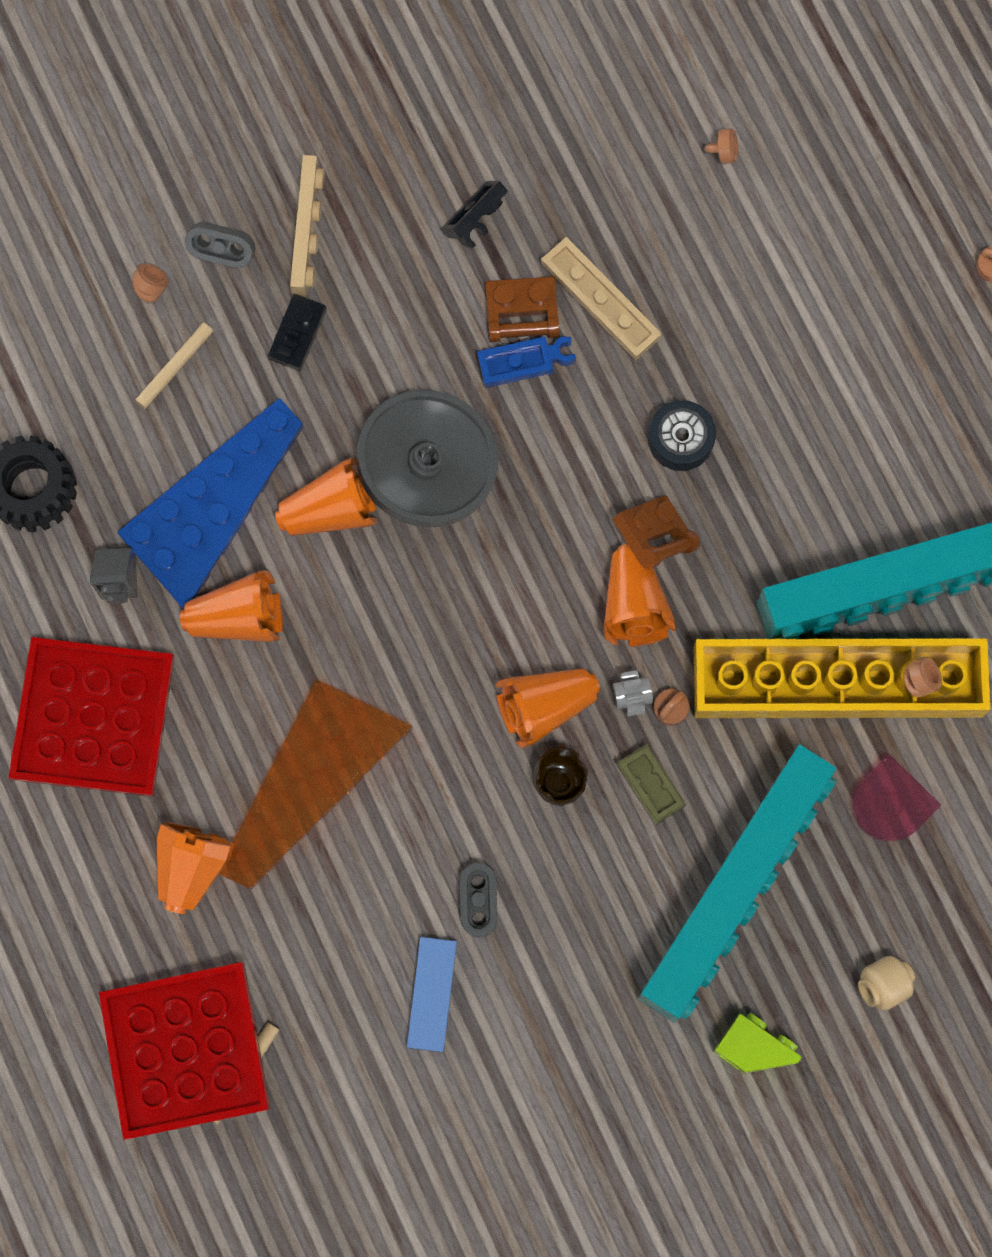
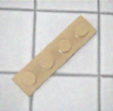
(308, 212)
(601, 298)

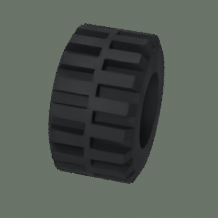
(52, 500)

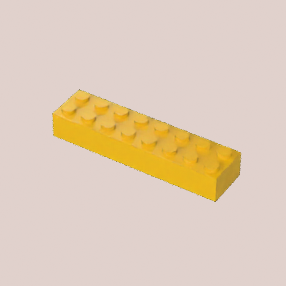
(837, 678)

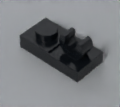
(482, 203)
(297, 332)

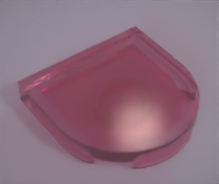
(891, 802)

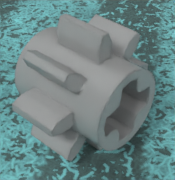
(632, 693)

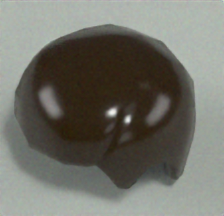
(560, 776)

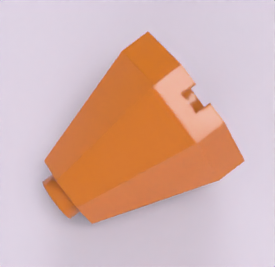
(188, 864)

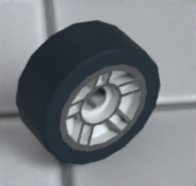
(686, 418)

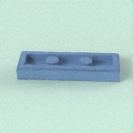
(432, 994)

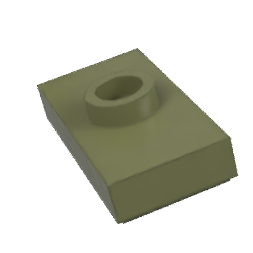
(651, 784)

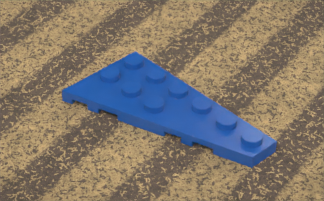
(201, 514)

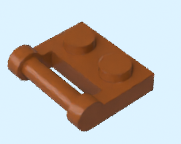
(519, 299)
(653, 521)

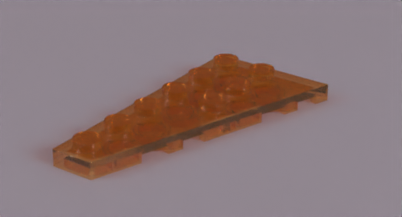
(317, 766)

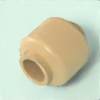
(886, 983)

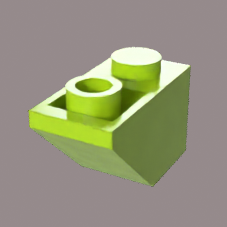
(752, 1048)

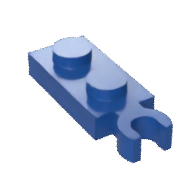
(522, 360)

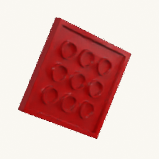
(91, 717)
(184, 1051)

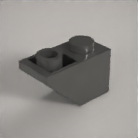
(114, 575)

